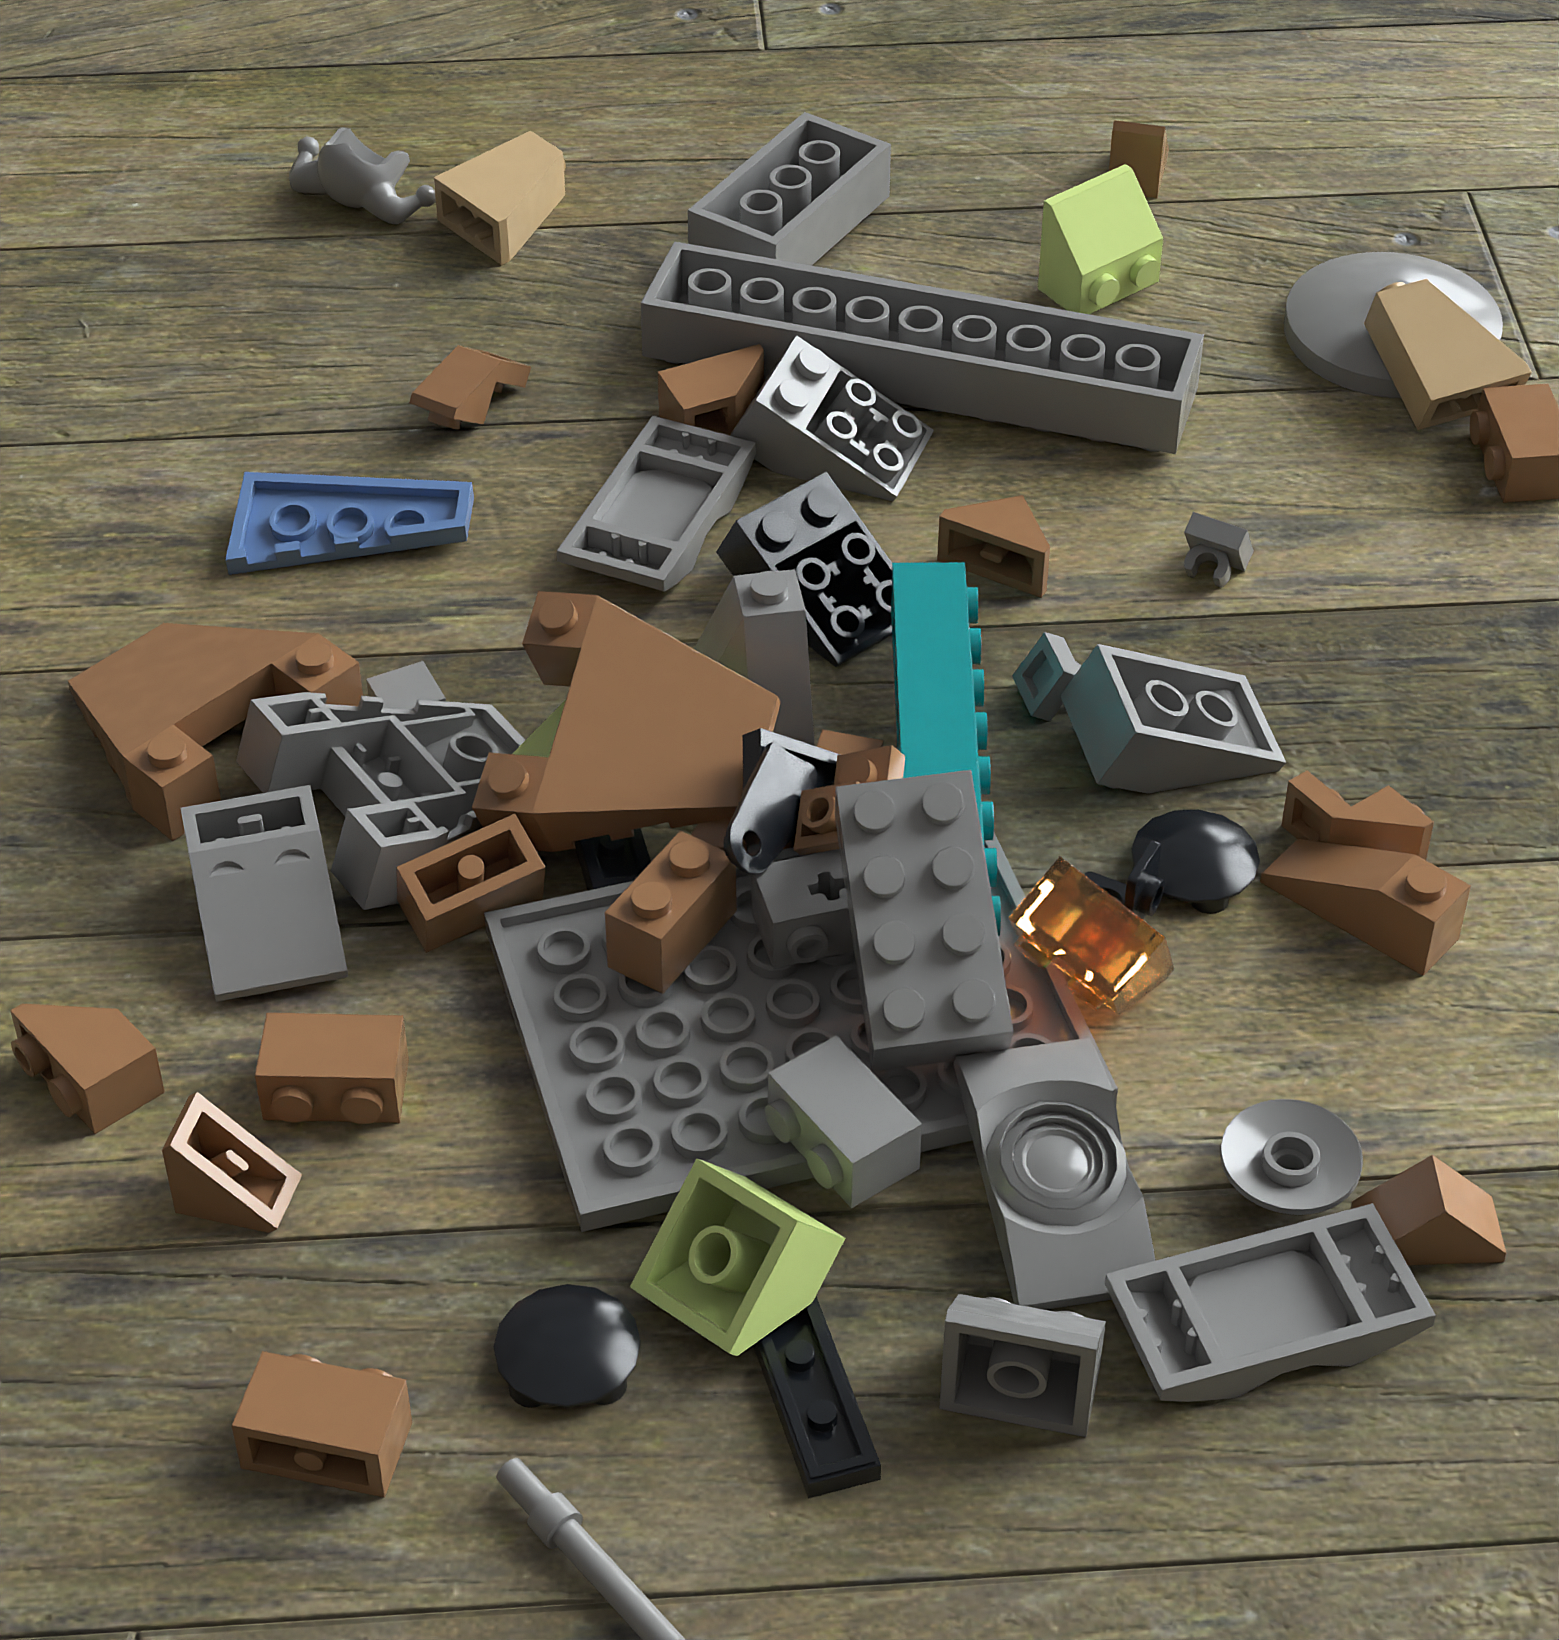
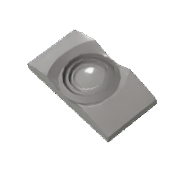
(659, 504)
(1054, 1170)
(1270, 1305)

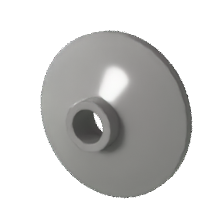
(1295, 1136)

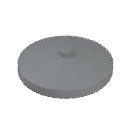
(1332, 302)

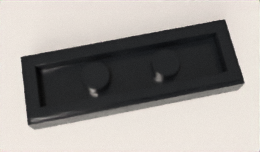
(817, 1405)

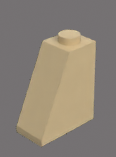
(502, 195)
(1438, 352)

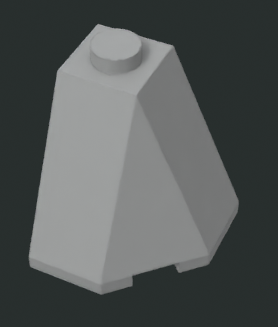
(763, 637)

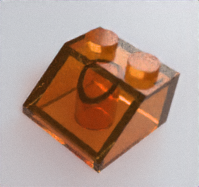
(1091, 939)

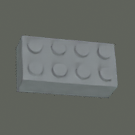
(795, 193)
(922, 920)

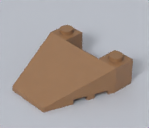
(185, 688)
(641, 735)

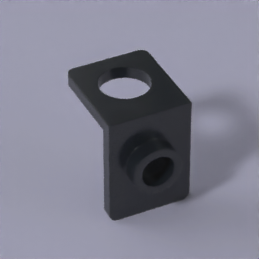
(1143, 887)

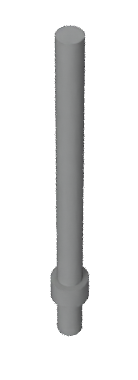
(559, 1526)

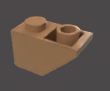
(712, 390)
(89, 1059)

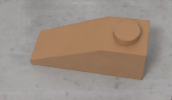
(1376, 896)

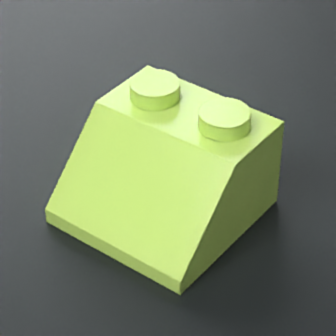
(1098, 243)
(734, 1259)

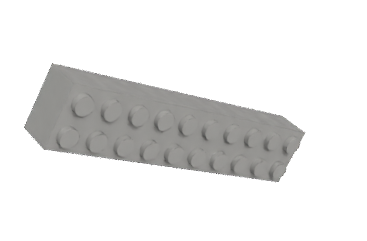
(932, 345)

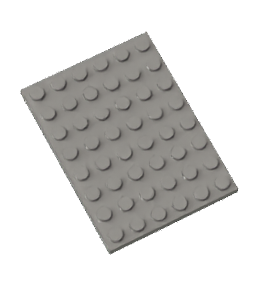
(659, 1079)

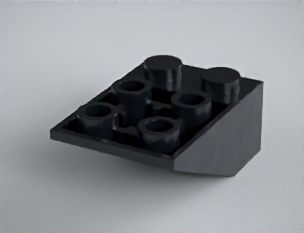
(836, 562)

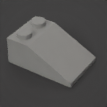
(1166, 722)

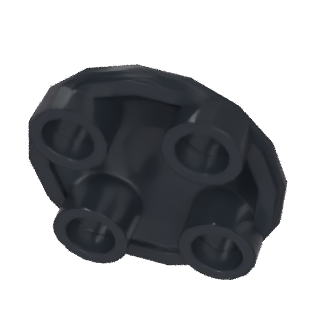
(1201, 857)
(567, 1347)

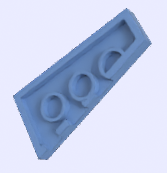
(328, 518)

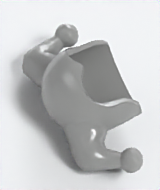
(356, 177)

